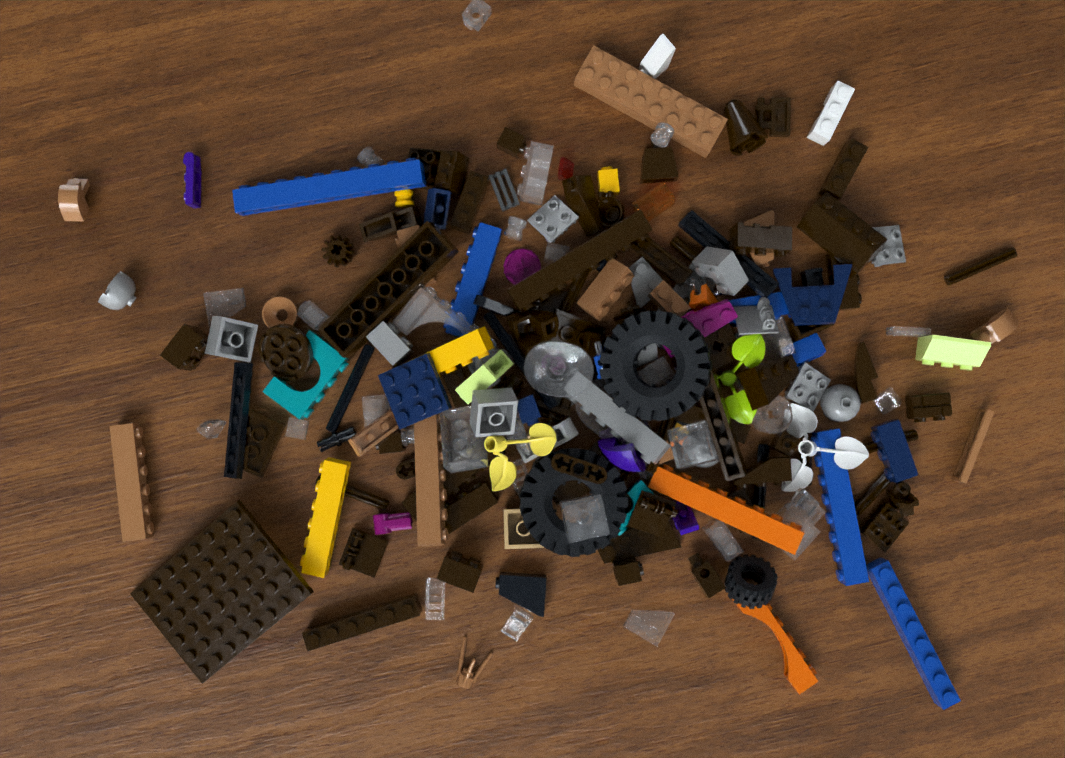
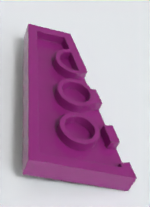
(710, 318)

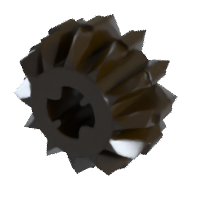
(331, 251)

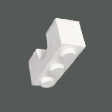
(831, 113)

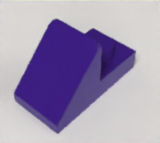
(685, 519)

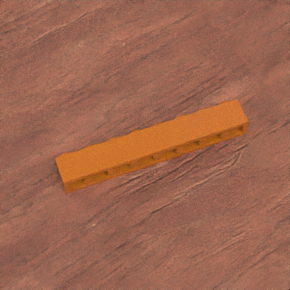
(727, 509)

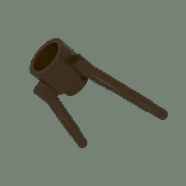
(510, 382)

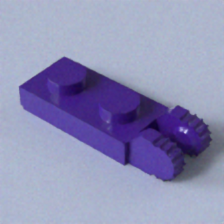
(192, 178)

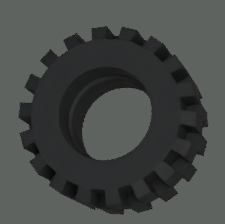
(747, 593)

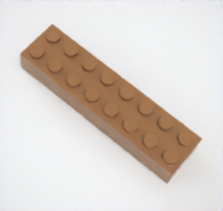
(649, 101)

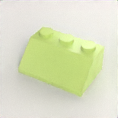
(951, 351)

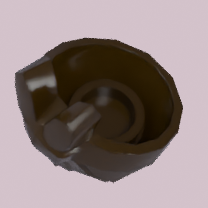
(610, 209)

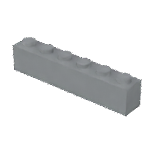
(621, 423)

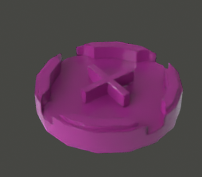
(520, 265)

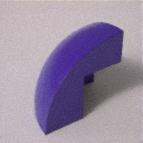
(622, 456)

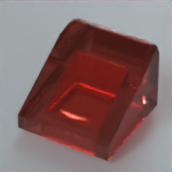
(565, 169)

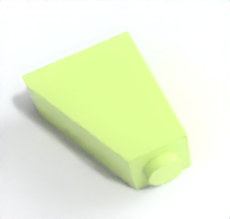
(484, 376)

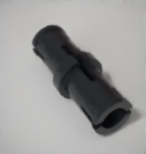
(336, 439)

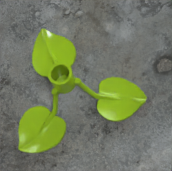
(750, 351)

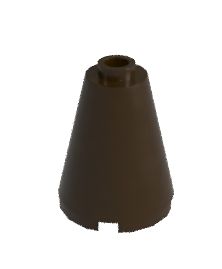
(742, 129)

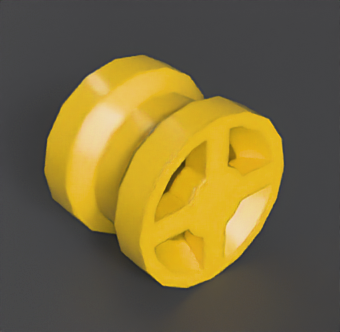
(404, 198)

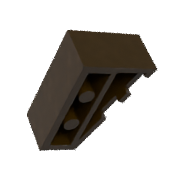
(767, 380)

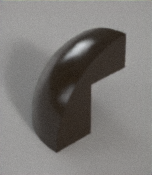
(532, 328)

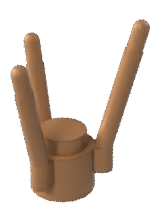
(467, 676)

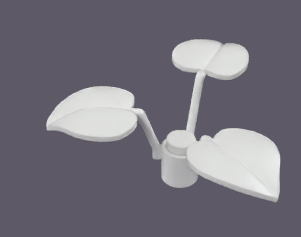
(848, 451)

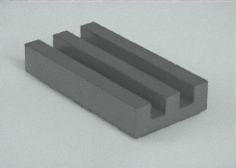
(498, 175)

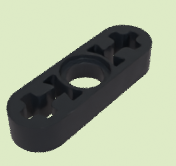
(494, 306)

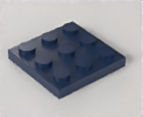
(414, 391)

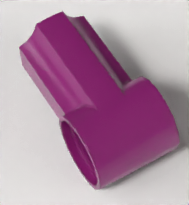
(387, 522)

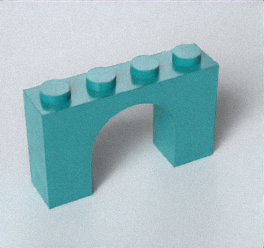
(301, 403)

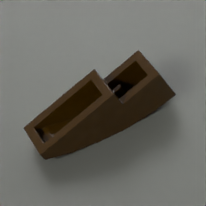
(389, 224)
(864, 373)

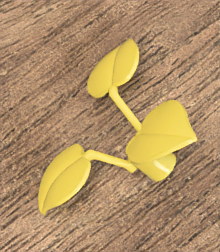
(504, 472)

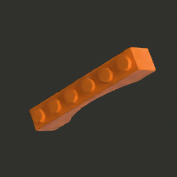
(795, 668)

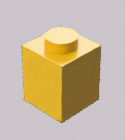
(608, 180)

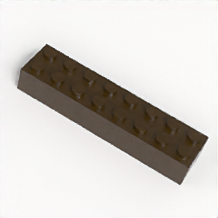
(388, 289)

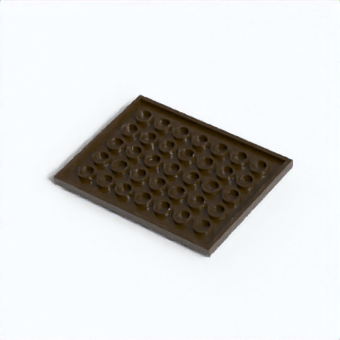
(221, 591)

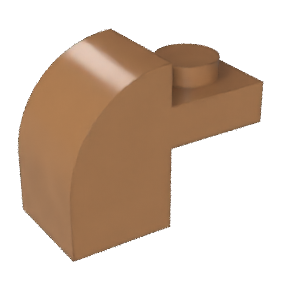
(72, 199)
(997, 327)

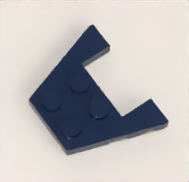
(813, 303)

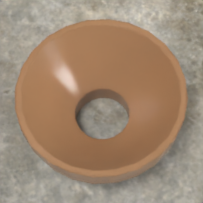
(272, 308)

